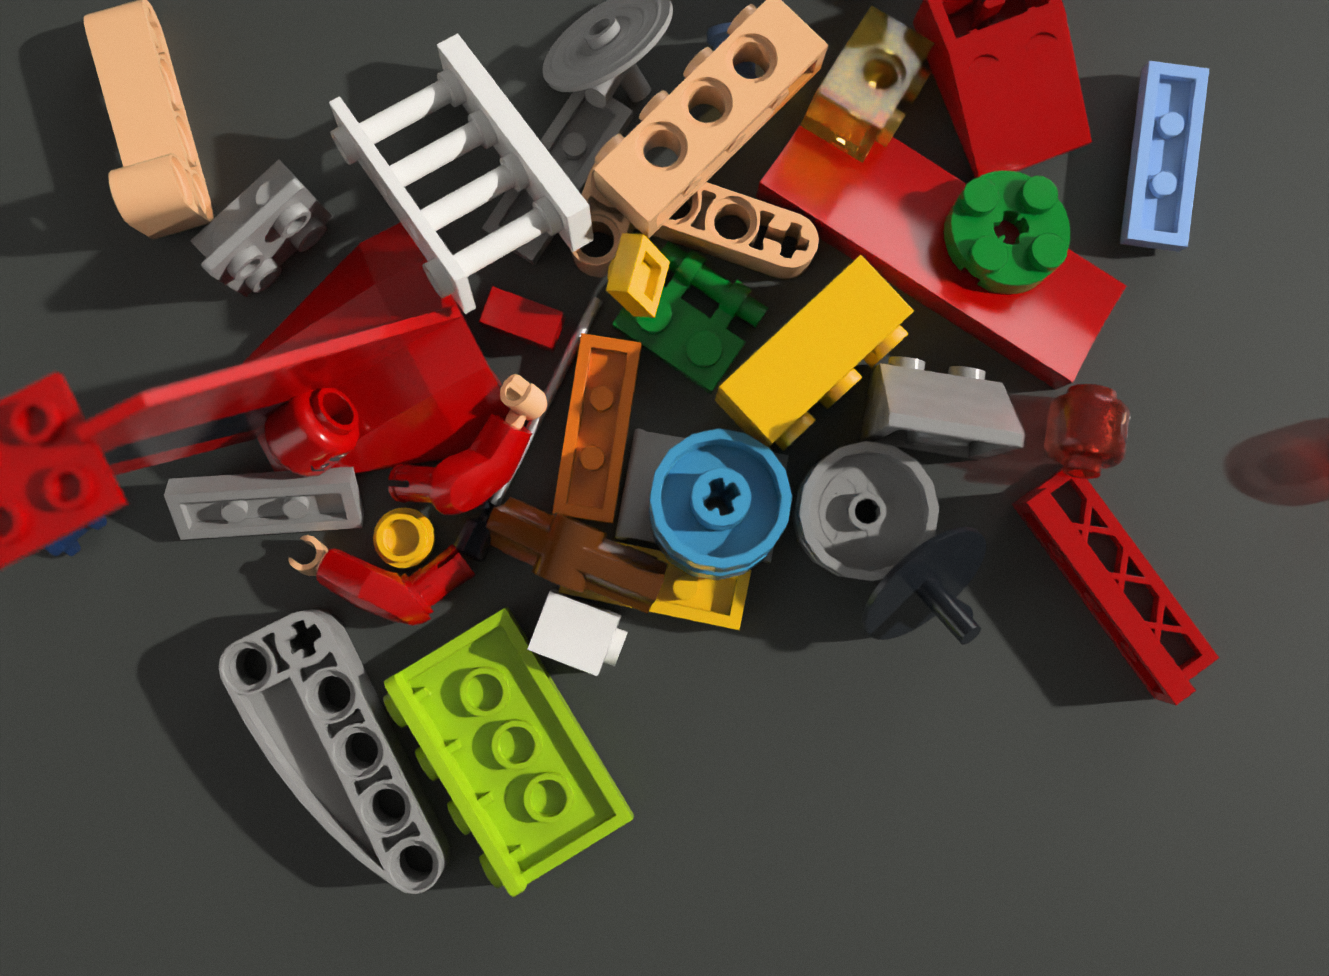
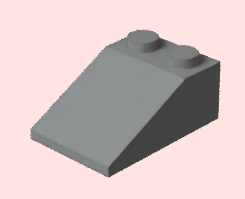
(939, 411)

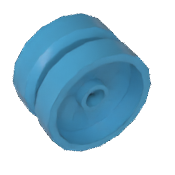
(723, 468)

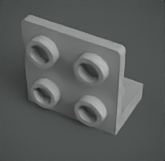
(261, 231)

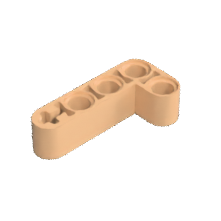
(161, 174)
(699, 232)

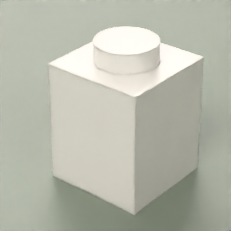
(577, 633)

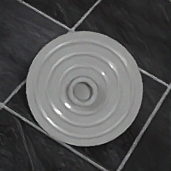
(604, 48)

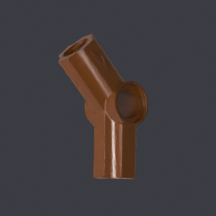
(576, 554)

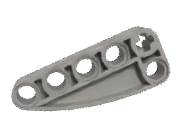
(313, 750)

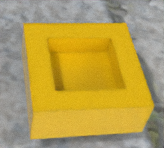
(637, 275)

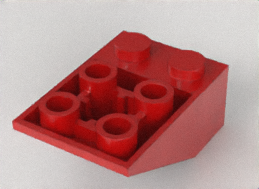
(1006, 79)

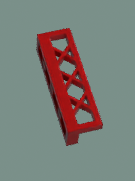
(1104, 590)

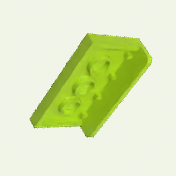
(506, 752)

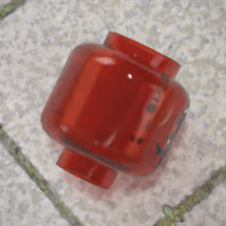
(1087, 430)

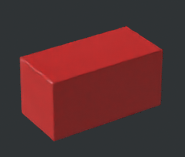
(522, 319)

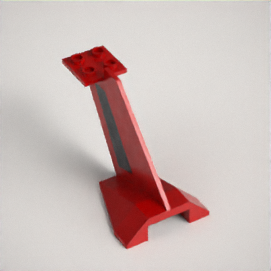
(363, 330)

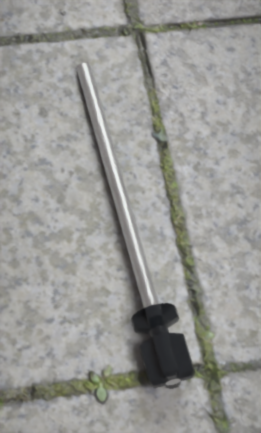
(474, 536)

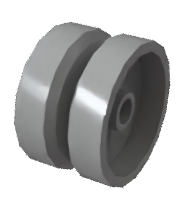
(902, 510)

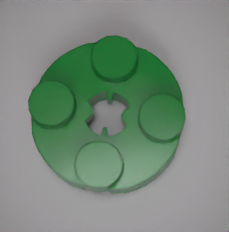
(1027, 204)

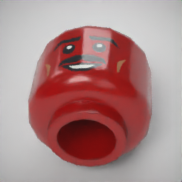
(312, 431)

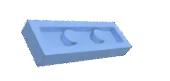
(1164, 156)

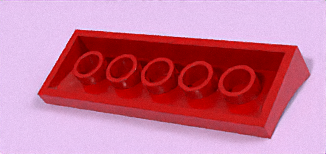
(895, 218)

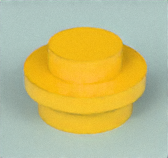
(404, 537)

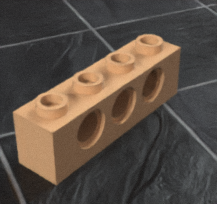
(761, 35)

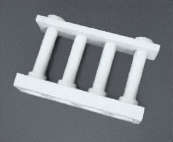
(492, 122)

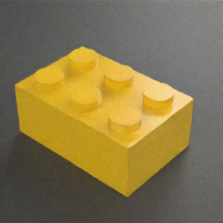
(815, 356)

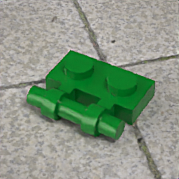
(684, 335)

